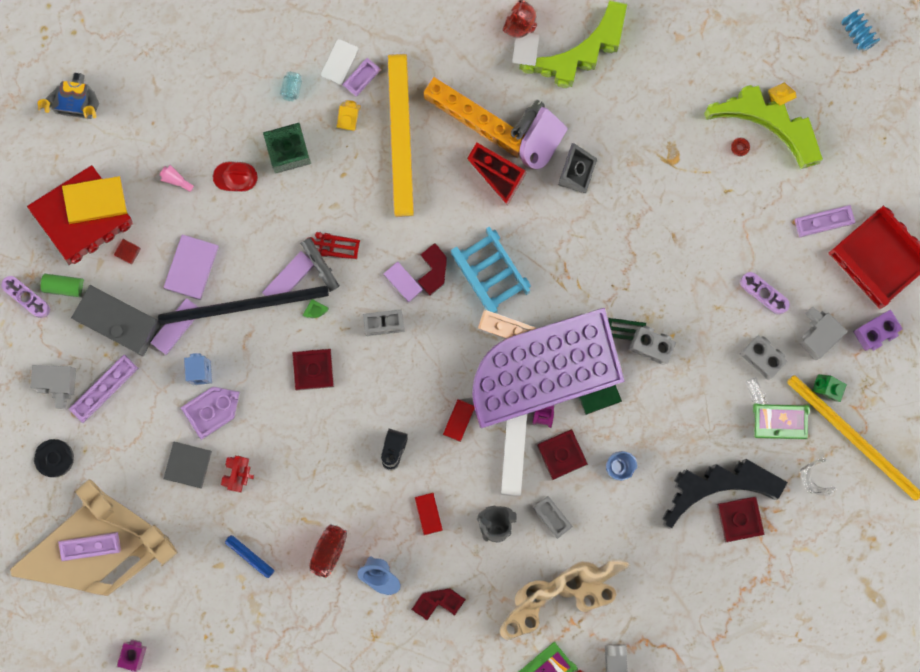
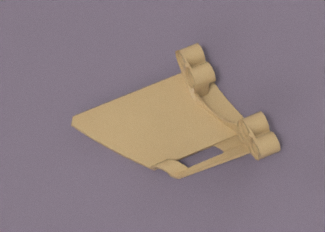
(96, 517)

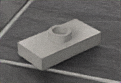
(552, 517)

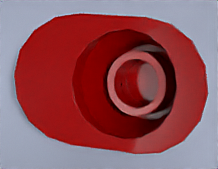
(235, 176)

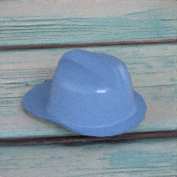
(378, 576)

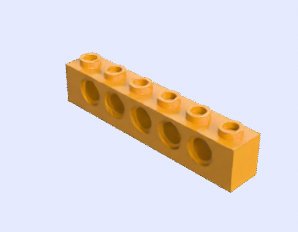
(472, 116)

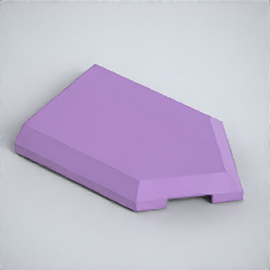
(211, 410)

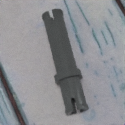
(527, 119)
(319, 263)

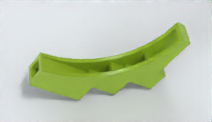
(585, 55)
(795, 133)

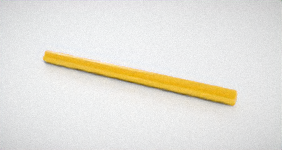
(854, 437)

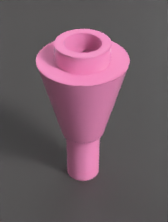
(171, 176)

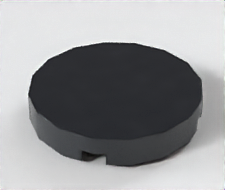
(53, 458)

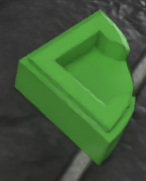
(315, 310)

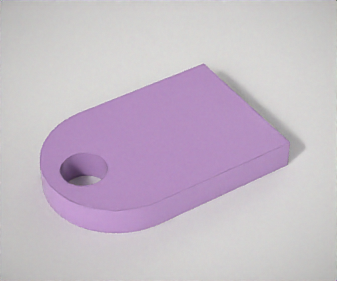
(542, 139)

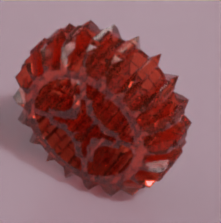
(328, 551)

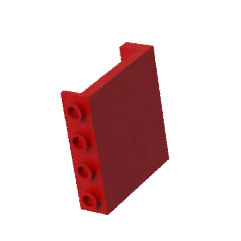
(77, 238)
(880, 256)

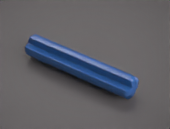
(249, 556)

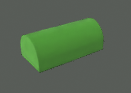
(62, 285)

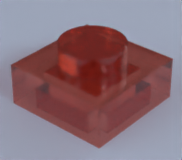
(127, 251)

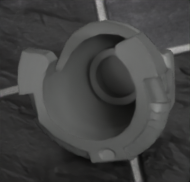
(496, 523)

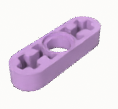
(19, 285)
(779, 297)

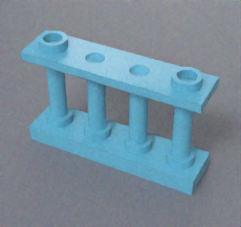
(471, 272)

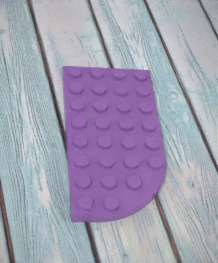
(546, 368)

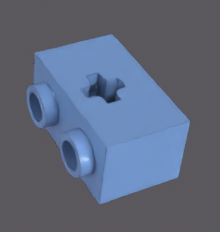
(198, 369)

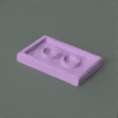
(191, 267)

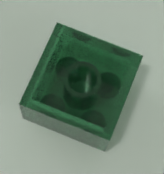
(287, 148)

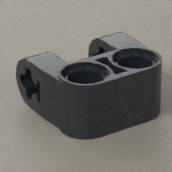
(394, 445)

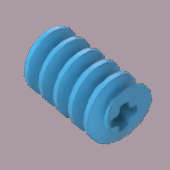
(859, 31)

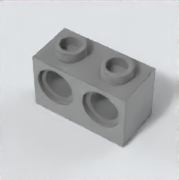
(383, 322)
(651, 349)
(760, 361)

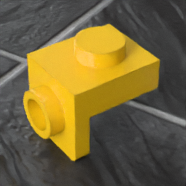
(781, 94)
(348, 115)

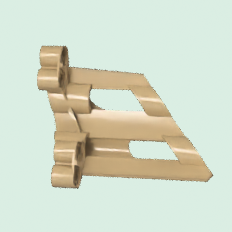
(588, 584)

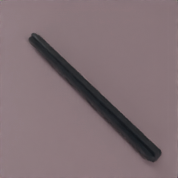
(243, 305)

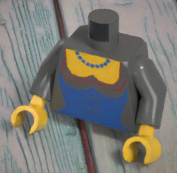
(72, 99)

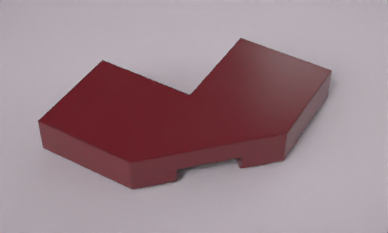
(437, 262)
(430, 600)

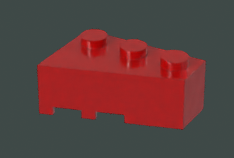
(497, 171)

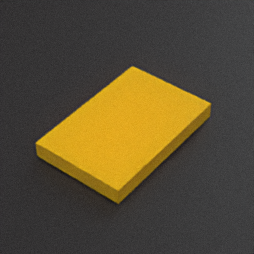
(94, 200)

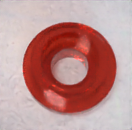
(740, 141)

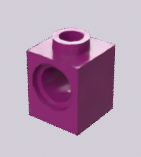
(124, 660)

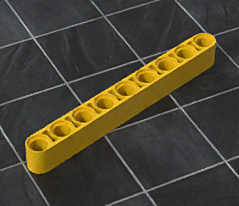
(400, 135)

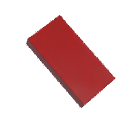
(459, 420)
(428, 513)

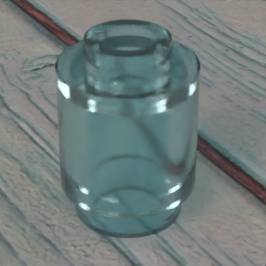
(291, 86)

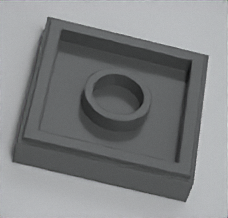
(187, 465)

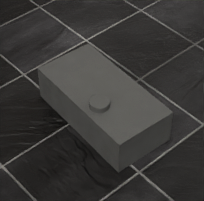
(116, 320)

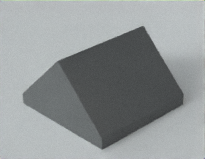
(577, 169)

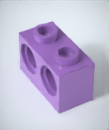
(876, 328)

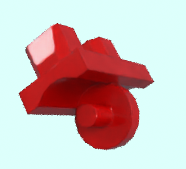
(239, 473)

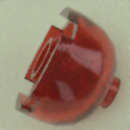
(521, 20)

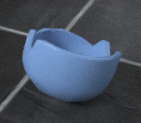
(621, 465)

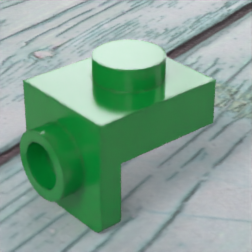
(829, 387)

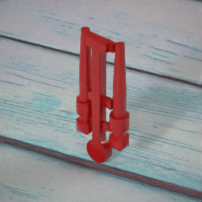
(327, 236)

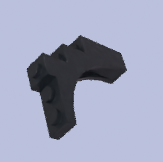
(694, 488)

